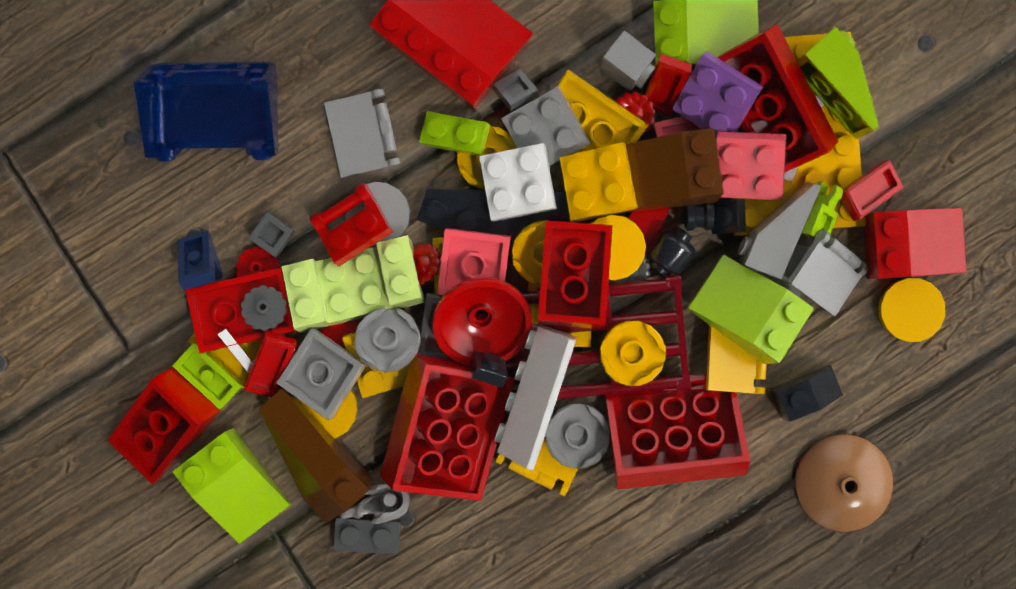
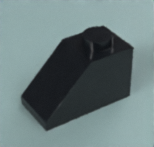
(806, 393)

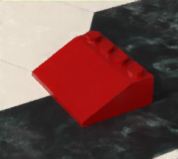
(454, 41)
(444, 430)
(676, 436)

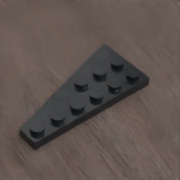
(470, 212)

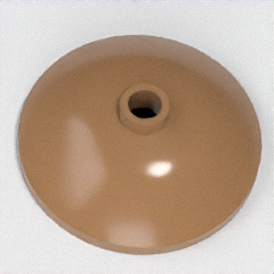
(823, 476)

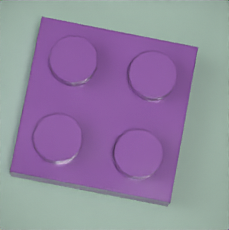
(716, 95)

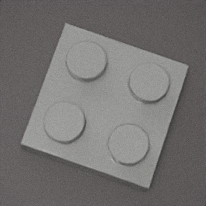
(550, 122)
(321, 373)

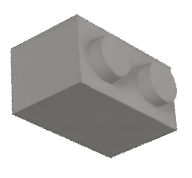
(628, 62)

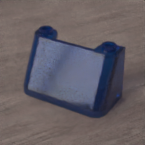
(208, 108)

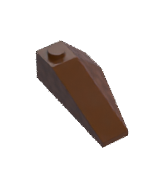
(318, 464)

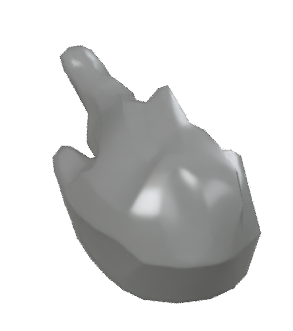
(383, 504)

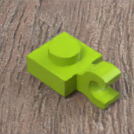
(822, 213)

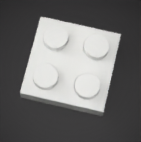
(518, 182)

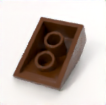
(675, 170)

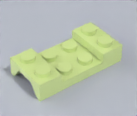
(374, 279)

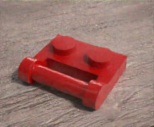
(355, 233)

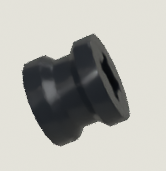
(699, 216)

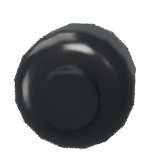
(671, 251)

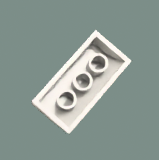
(536, 395)

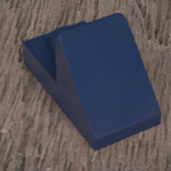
(197, 261)

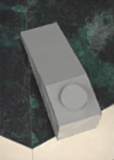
(775, 238)

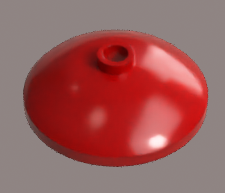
(498, 330)

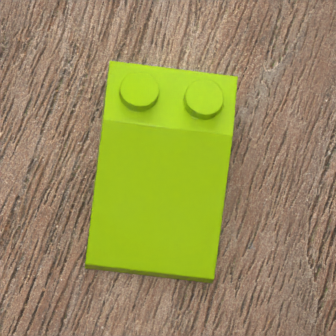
(695, 26)
(840, 81)
(750, 310)
(232, 486)

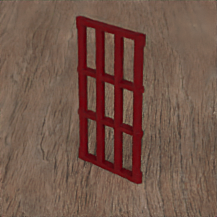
(678, 382)

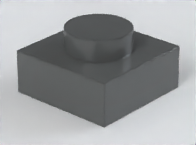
(516, 90)
(272, 234)

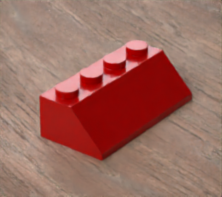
(786, 99)

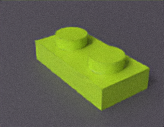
(454, 133)
(208, 376)

